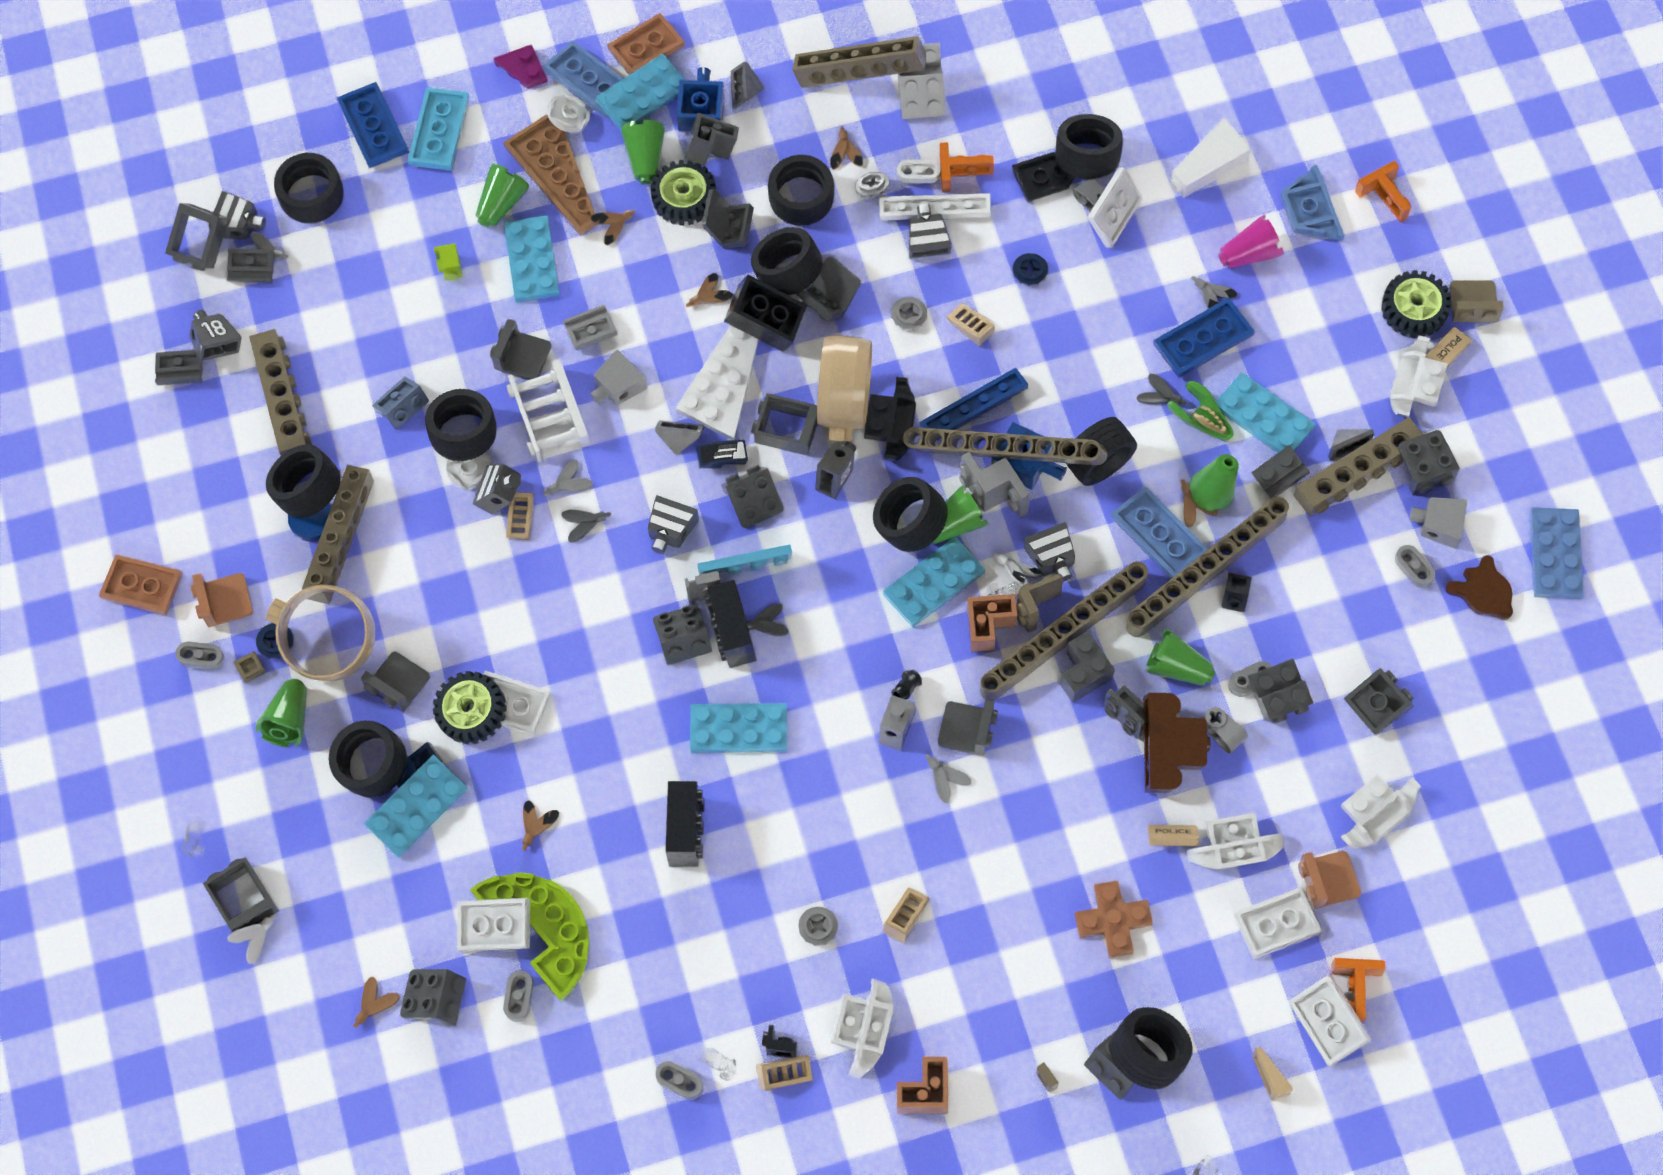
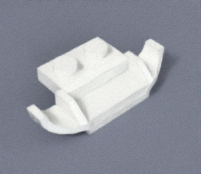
(1416, 379)
(1377, 810)
(1235, 843)
(864, 1026)

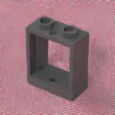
(214, 239)
(788, 406)
(254, 914)

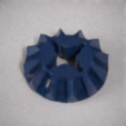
(1021, 265)
(265, 646)

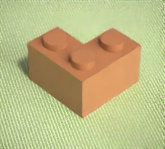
(986, 614)
(930, 1094)

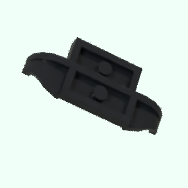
(890, 418)

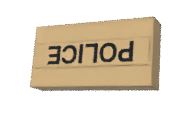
(1449, 347)
(1173, 835)

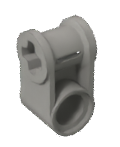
(1088, 193)
(1225, 731)

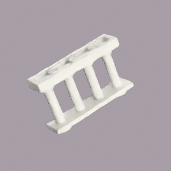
(563, 394)

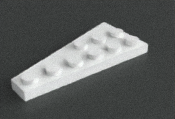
(721, 384)

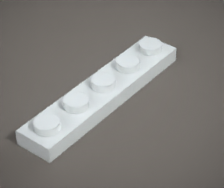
(947, 205)

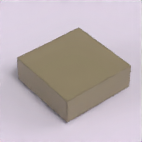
(249, 667)
(1046, 1077)

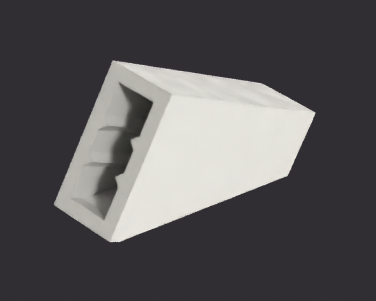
(1212, 158)

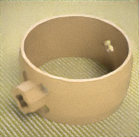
(844, 385)
(281, 612)

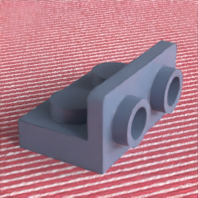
(401, 402)

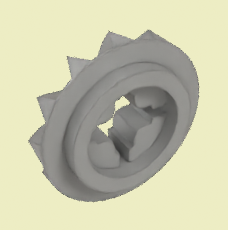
(864, 184)
(904, 306)
(817, 915)

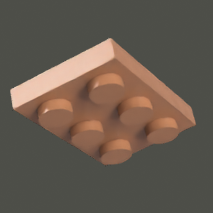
(645, 43)
(140, 584)

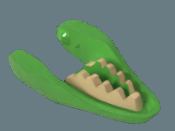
(1207, 416)

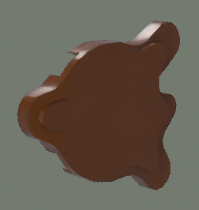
(1484, 590)

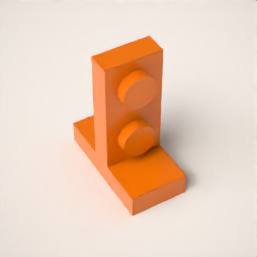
(962, 165)
(1382, 183)
(1356, 982)

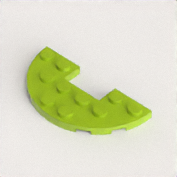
(556, 921)

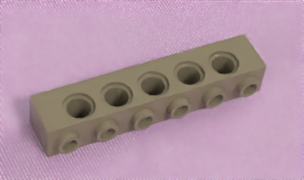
(859, 61)
(263, 346)
(1308, 491)
(339, 531)

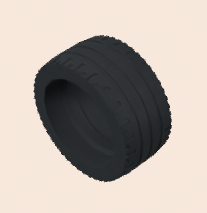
(1088, 162)
(302, 166)
(798, 167)
(780, 246)
(457, 403)
(1119, 446)
(314, 493)
(927, 524)
(344, 747)
(1138, 1064)

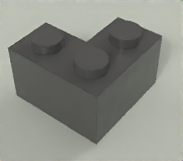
(710, 137)
(1090, 670)

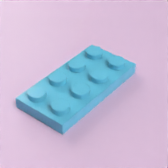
(641, 92)
(438, 128)
(531, 258)
(1264, 414)
(755, 560)
(933, 582)
(738, 727)
(415, 806)

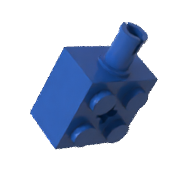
(699, 97)
(1028, 470)

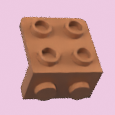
(221, 599)
(1329, 878)

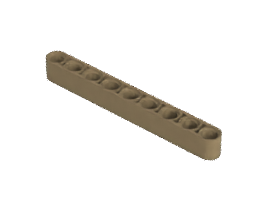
(1014, 449)
(1202, 575)
(1059, 640)

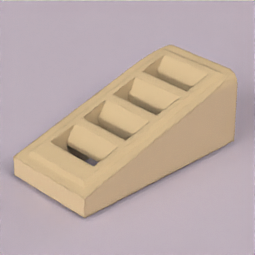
(977, 337)
(520, 497)
(898, 928)
(763, 1078)
(1273, 1079)

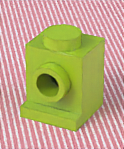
(448, 261)

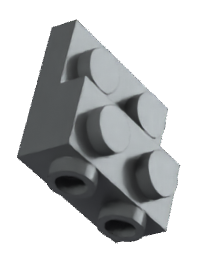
(1280, 691)
(1379, 700)

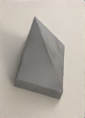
(744, 84)
(678, 434)
(1349, 440)

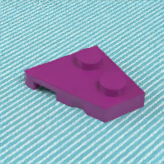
(523, 66)

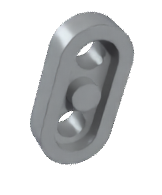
(1416, 566)
(201, 655)
(1244, 690)
(518, 997)
(679, 1081)

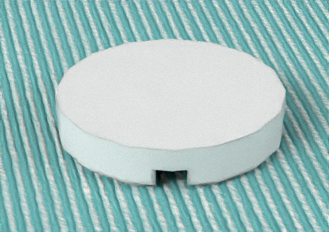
(568, 113)
(467, 474)

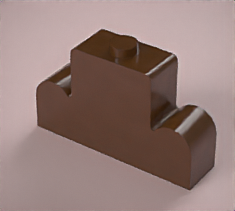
(1170, 742)

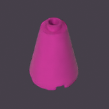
(1251, 245)

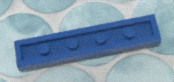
(977, 402)

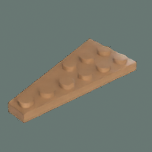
(550, 163)

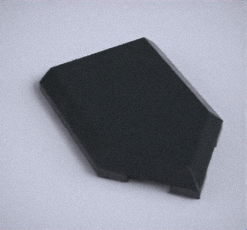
(1041, 177)

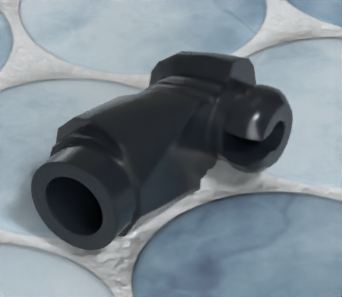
(907, 684)

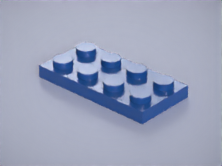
(372, 125)
(1203, 337)

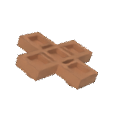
(1113, 919)

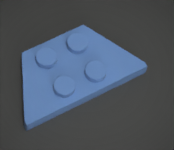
(1311, 207)

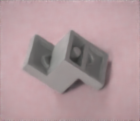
(923, 90)
(994, 485)

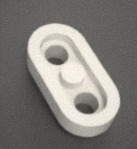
(918, 170)

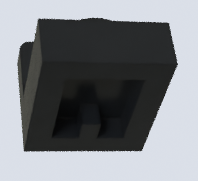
(1236, 592)
(782, 1047)

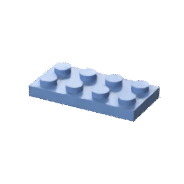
(581, 74)
(1158, 532)
(1556, 553)

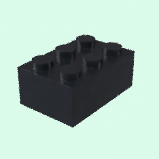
(765, 313)
(730, 624)
(684, 824)

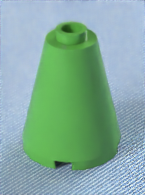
(643, 148)
(499, 195)
(1215, 483)
(962, 515)
(1179, 661)
(285, 715)

